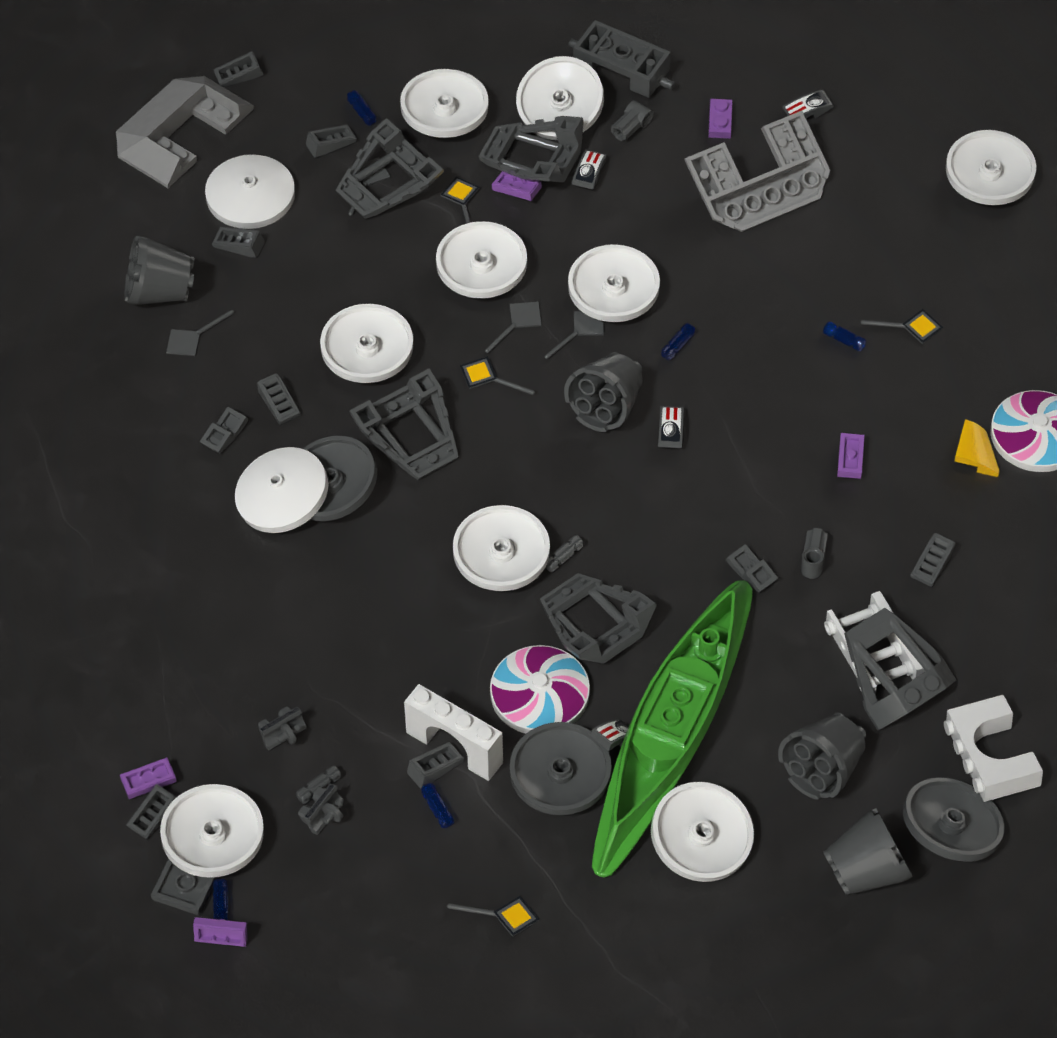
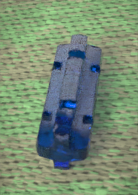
(361, 107)
(844, 336)
(677, 341)
(437, 805)
(220, 899)

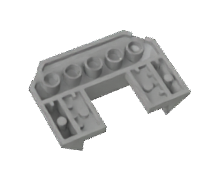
(144, 137)
(772, 194)

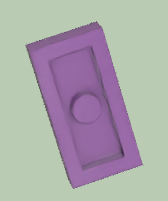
(720, 118)
(850, 455)

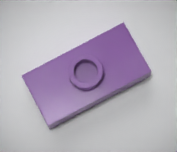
(516, 187)
(146, 777)
(220, 931)

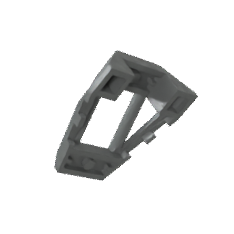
(569, 137)
(391, 139)
(408, 398)
(636, 609)
(909, 696)

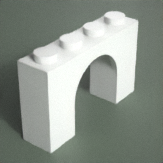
(430, 712)
(990, 776)

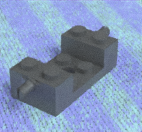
(642, 63)

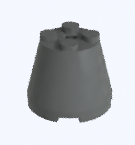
(157, 273)
(604, 391)
(822, 755)
(866, 856)

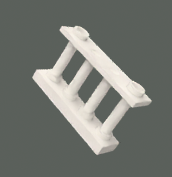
(835, 626)

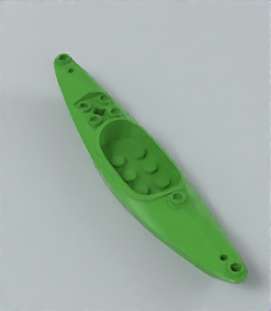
(670, 724)

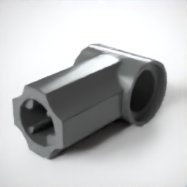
(634, 117)
(814, 553)

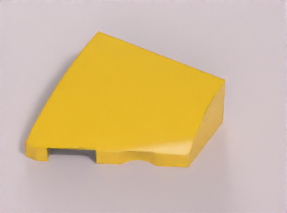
(976, 449)

